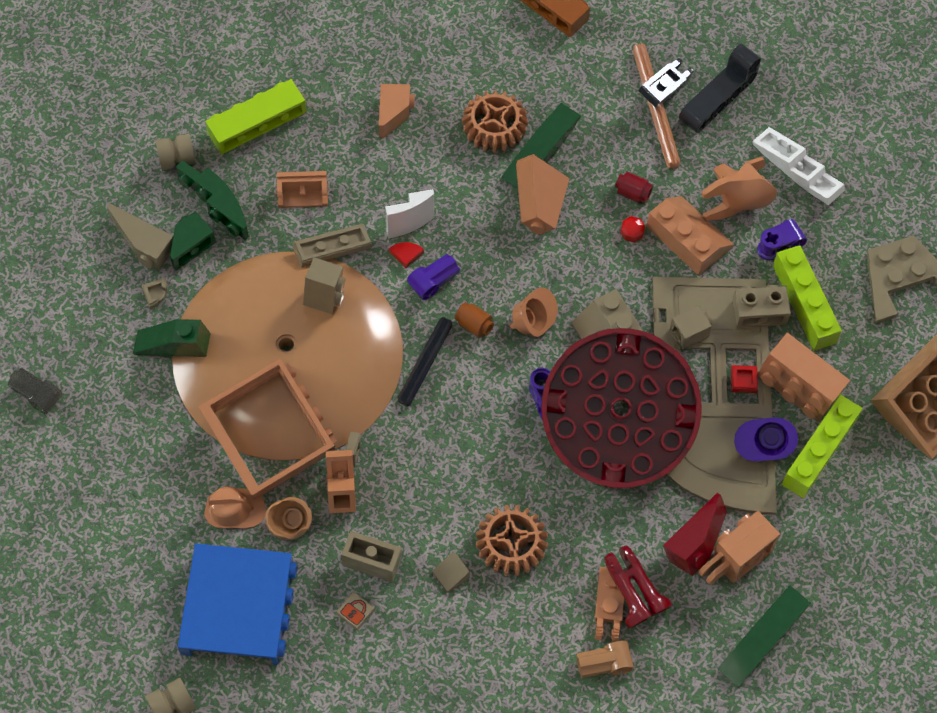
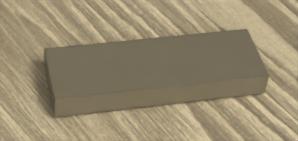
(332, 244)

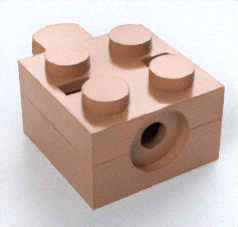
(741, 549)

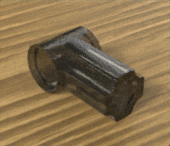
(38, 393)

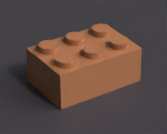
(802, 377)

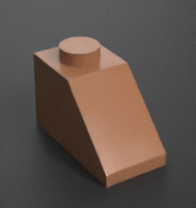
(394, 107)

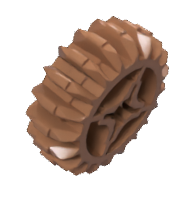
(492, 129)
(502, 542)

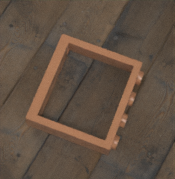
(244, 387)

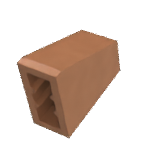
(540, 193)

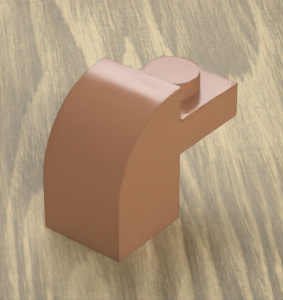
(340, 481)

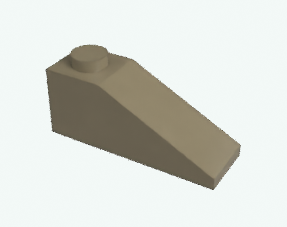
(147, 242)

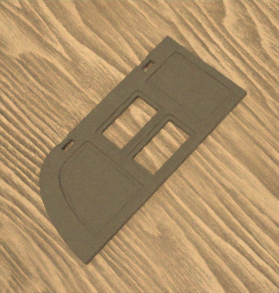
(713, 461)

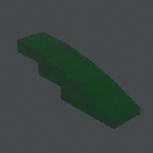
(545, 140)
(764, 636)

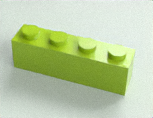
(256, 116)
(807, 298)
(822, 446)

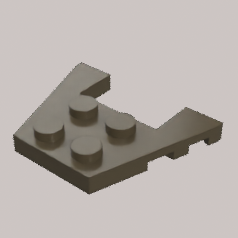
(897, 268)

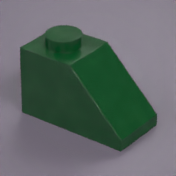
(190, 239)

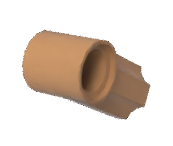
(610, 659)

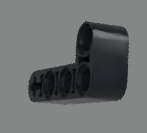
(718, 94)

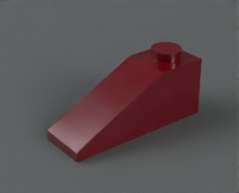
(696, 539)

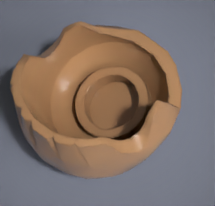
(288, 518)

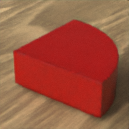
(406, 252)

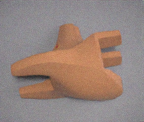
(739, 190)

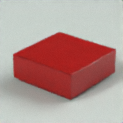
(744, 379)

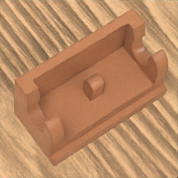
(302, 189)

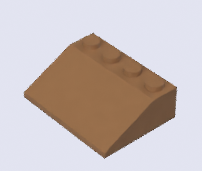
(911, 400)

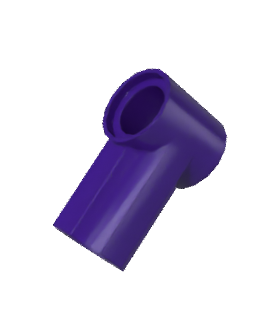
(429, 279)

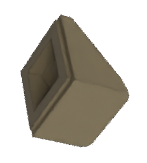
(451, 572)

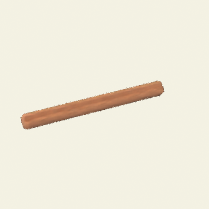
(658, 114)

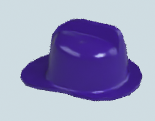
(766, 439)

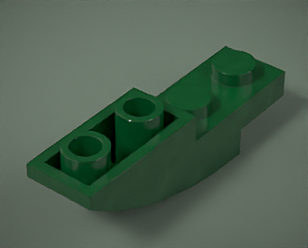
(219, 198)

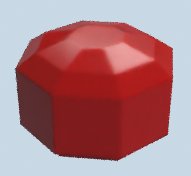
(632, 229)

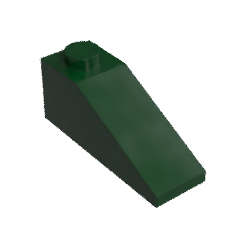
(173, 338)

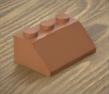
(687, 233)

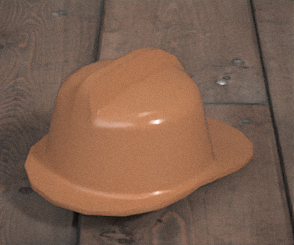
(535, 313)
(234, 508)

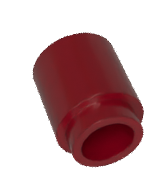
(633, 187)

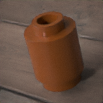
(474, 319)

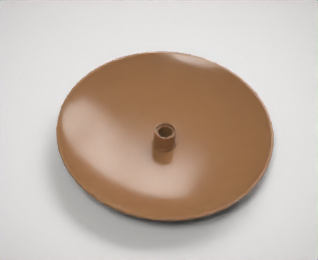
(341, 358)

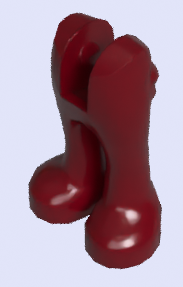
(622, 578)

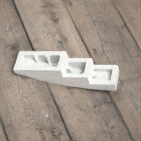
(798, 166)

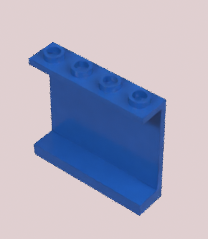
(237, 602)

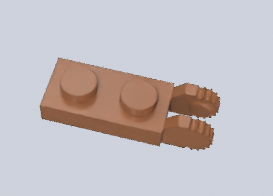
(608, 605)

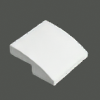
(411, 215)

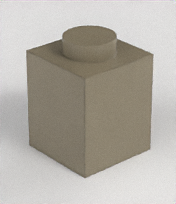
(691, 327)

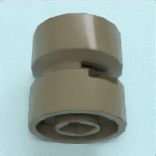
(175, 151)
(172, 700)

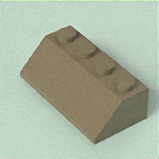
(603, 314)

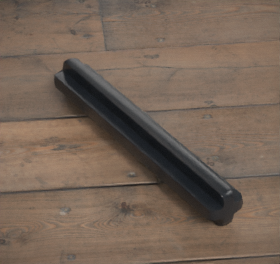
(425, 361)

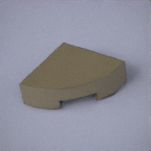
(155, 292)

